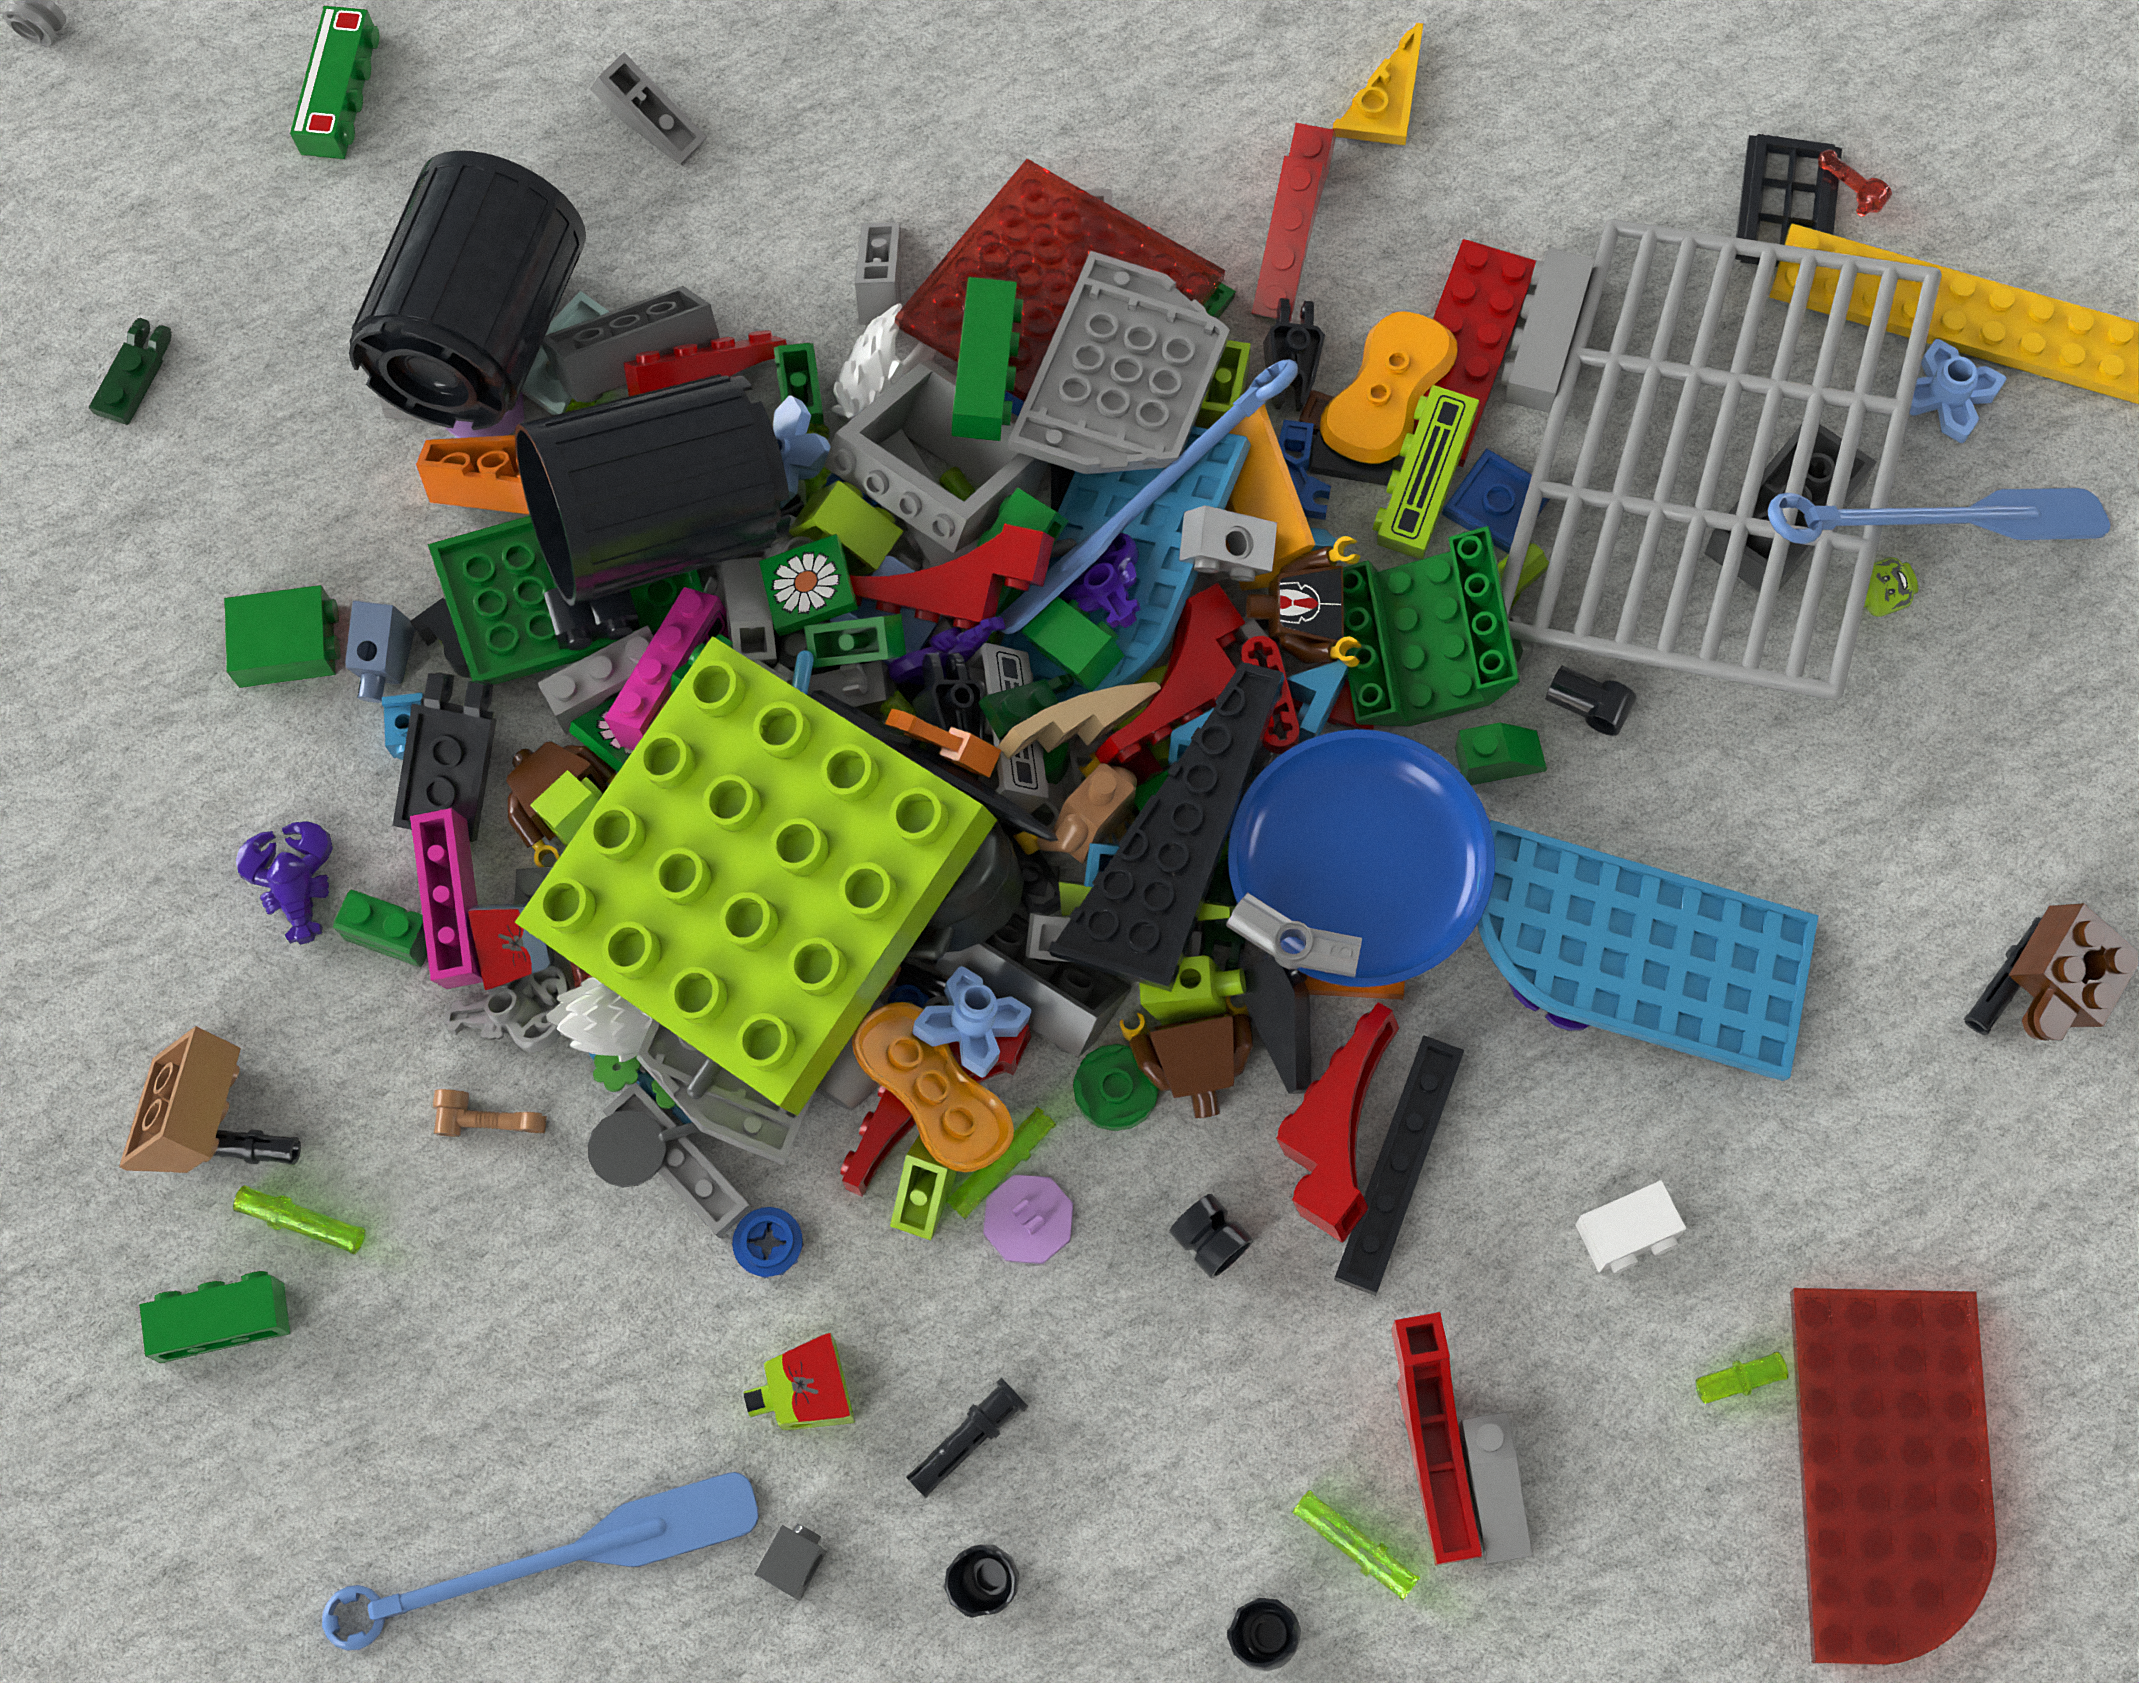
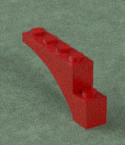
(1293, 217)
(689, 363)
(965, 586)
(1192, 678)
(893, 1120)
(1326, 1127)
(1434, 1437)

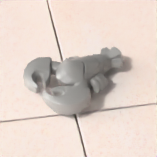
(514, 1011)

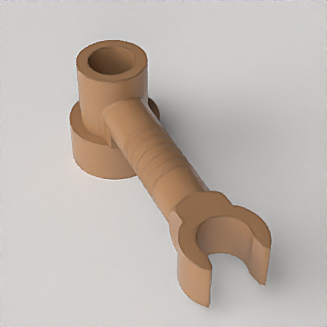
(453, 1114)

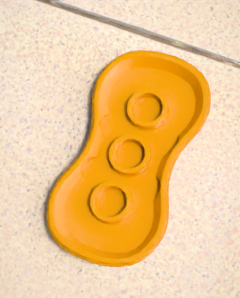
(1377, 409)
(955, 1116)

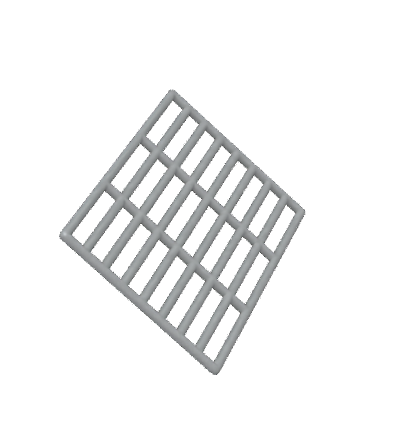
(1701, 515)

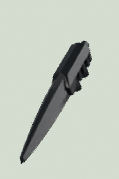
(995, 803)

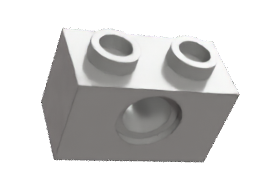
(1249, 541)

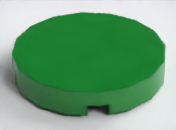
(1113, 1089)

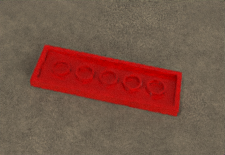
(1482, 312)

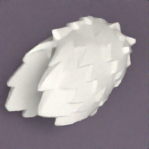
(874, 366)
(600, 1021)

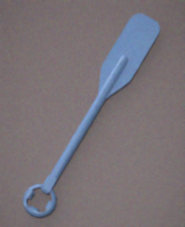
(2010, 512)
(1085, 553)
(628, 1537)

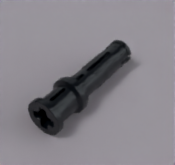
(982, 1423)

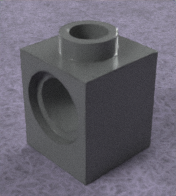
(792, 1560)

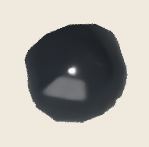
(981, 1580)
(1264, 1634)

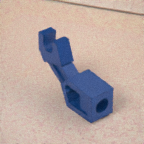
(1298, 437)

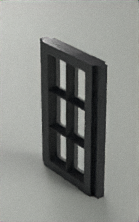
(1755, 181)

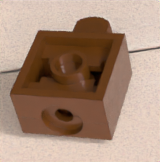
(2054, 966)

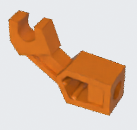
(956, 745)

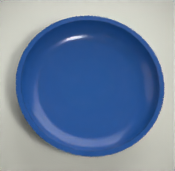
(1368, 845)

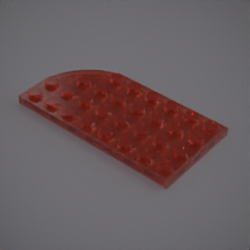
(1891, 1469)

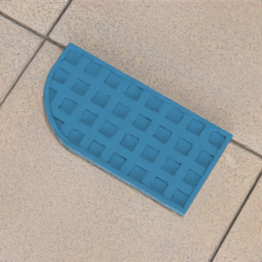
(1160, 577)
(1648, 951)

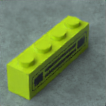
(1426, 472)

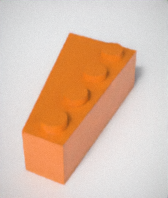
(473, 473)

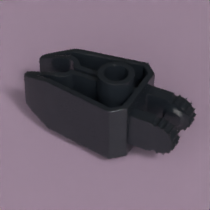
(1298, 343)
(951, 700)

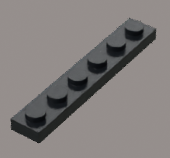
(1399, 1165)

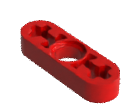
(1287, 719)

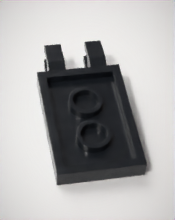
(447, 753)

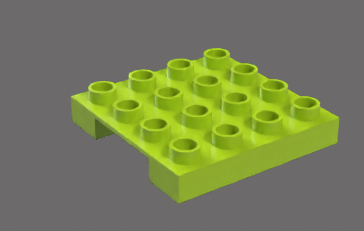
(756, 874)

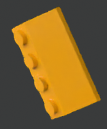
(1268, 493)

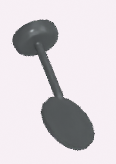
(630, 1147)

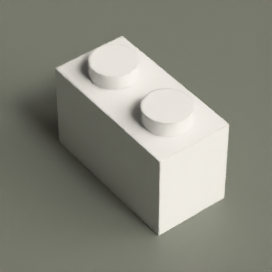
(1631, 1228)

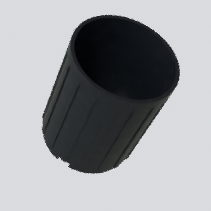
(466, 289)
(652, 485)

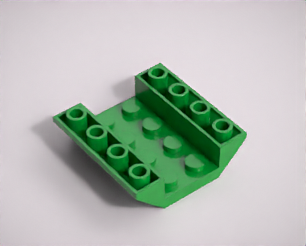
(1429, 635)

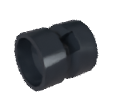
(1211, 1235)

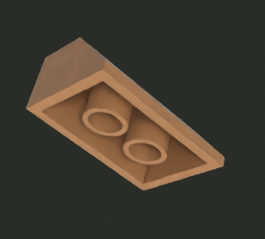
(182, 1104)

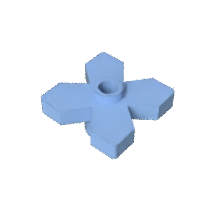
(1953, 388)
(800, 452)
(973, 1020)

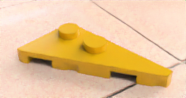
(1384, 105)

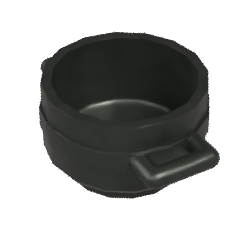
(977, 902)

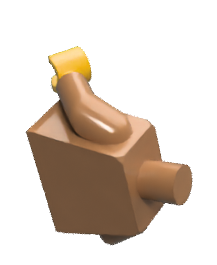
(1089, 812)

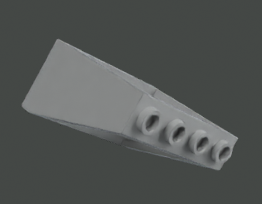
(923, 409)

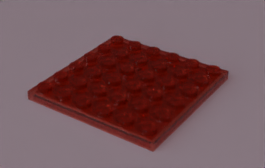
(1041, 237)

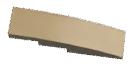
(1086, 715)

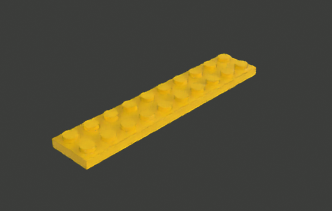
(1984, 319)

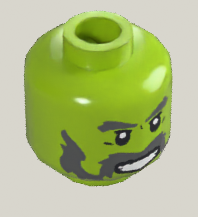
(1890, 587)

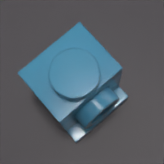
(397, 715)

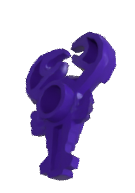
(1108, 583)
(949, 641)
(289, 875)

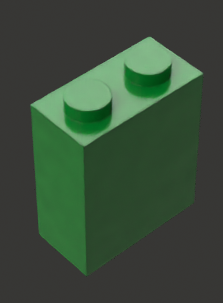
(281, 636)

